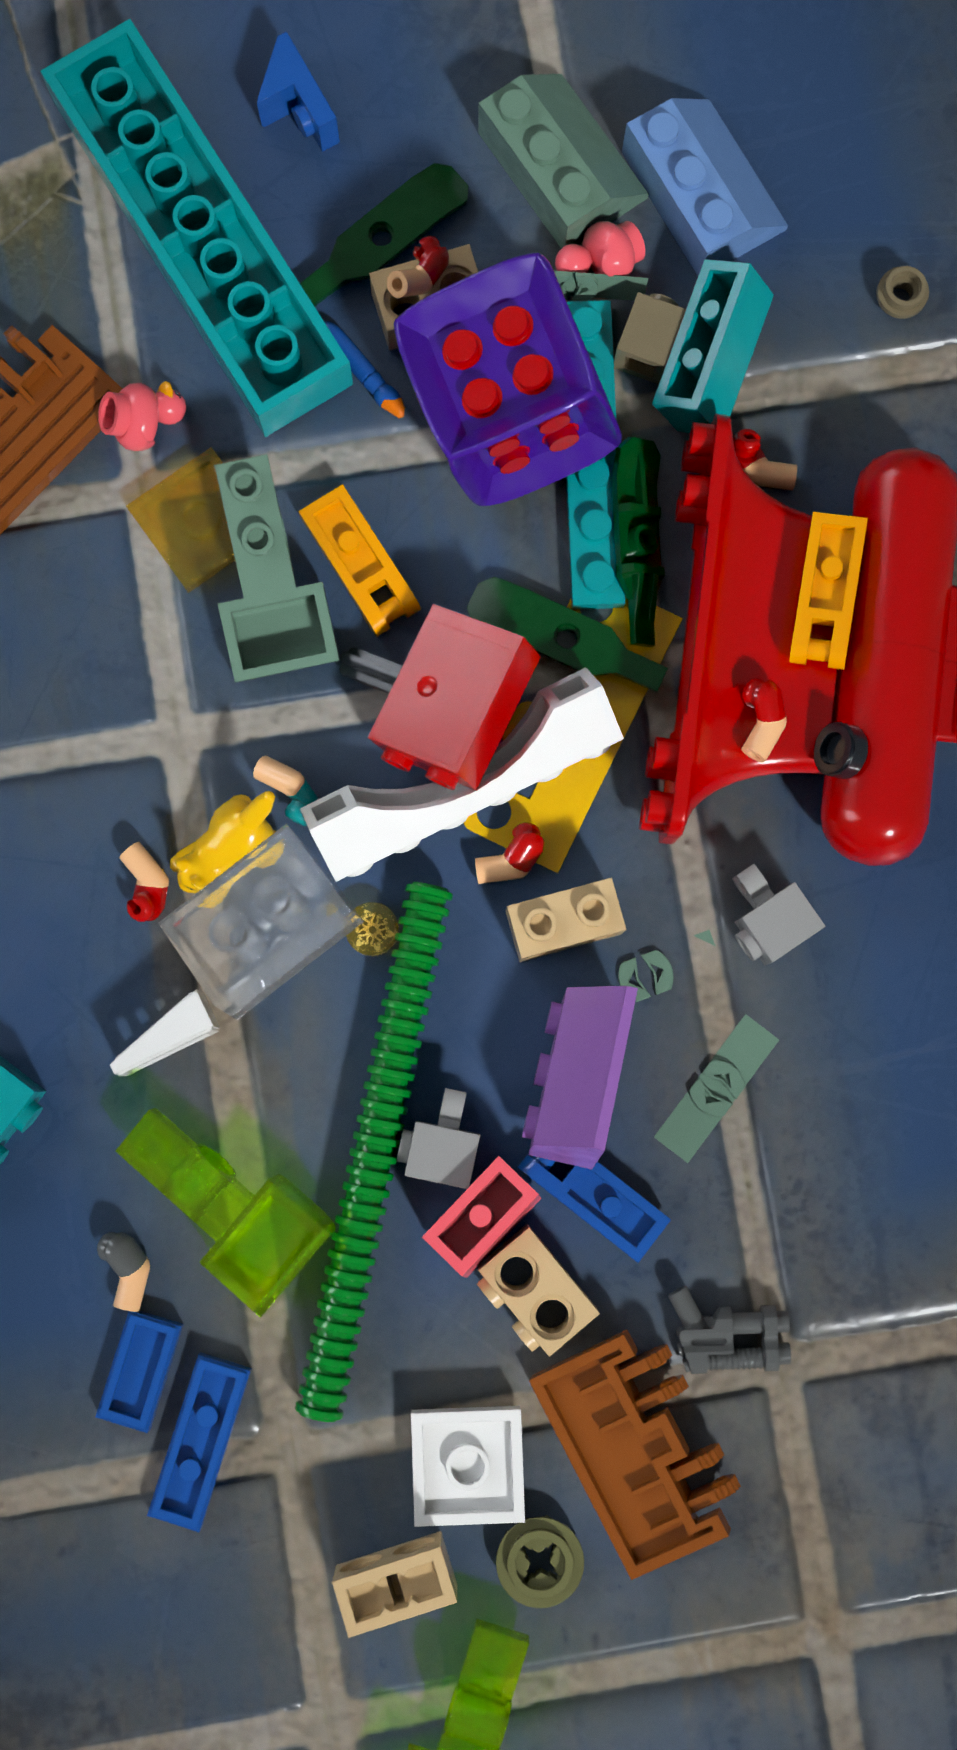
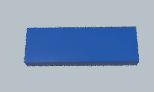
(199, 1442)

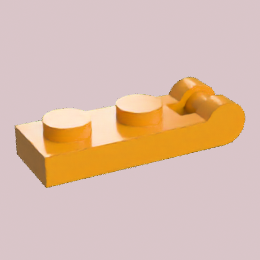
(358, 558)
(828, 588)

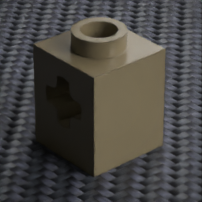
(648, 336)

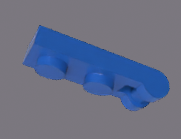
(602, 1203)

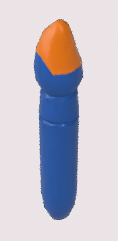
(384, 394)

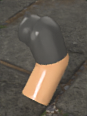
(129, 1264)

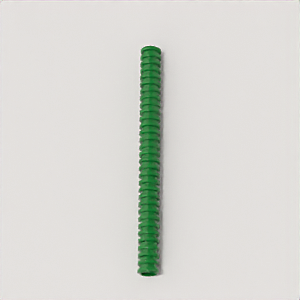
(373, 1154)

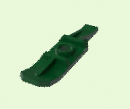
(403, 214)
(634, 514)
(542, 619)

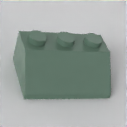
(557, 155)

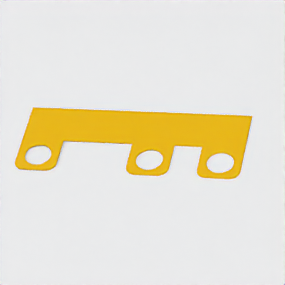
(563, 802)

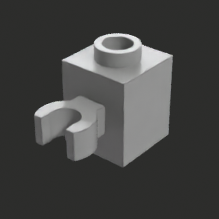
(776, 920)
(442, 1150)

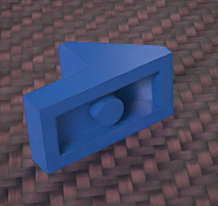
(292, 89)

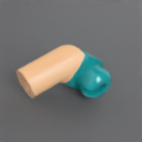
(288, 782)

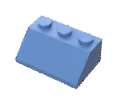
(700, 181)

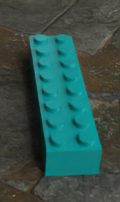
(198, 227)

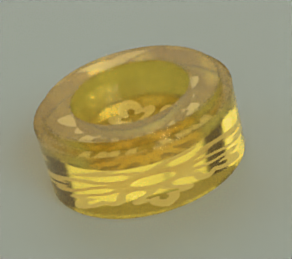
(377, 931)

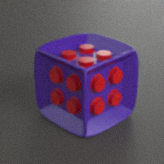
(506, 380)

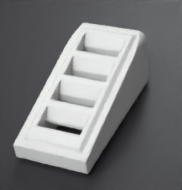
(179, 1028)

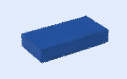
(139, 1370)

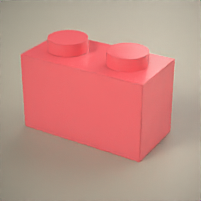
(481, 1217)

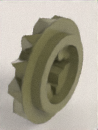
(540, 1588)

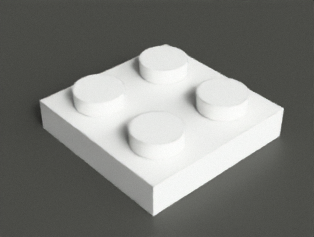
(467, 1466)

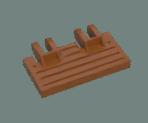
(47, 418)
(631, 1461)

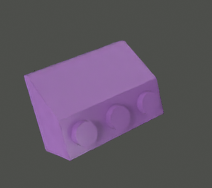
(580, 1074)

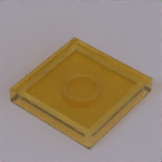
(188, 521)

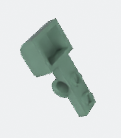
(276, 622)

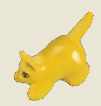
(232, 834)

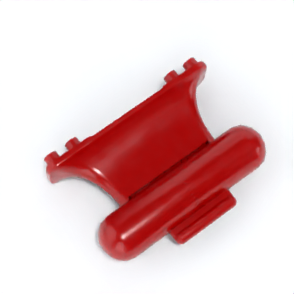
(741, 628)

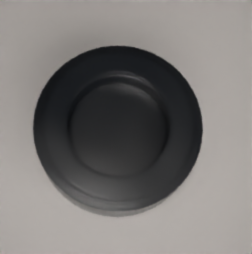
(840, 750)

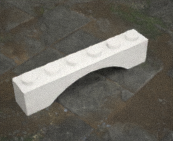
(559, 729)

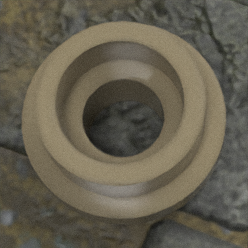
(908, 279)

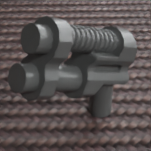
(709, 1339)

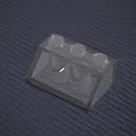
(260, 923)

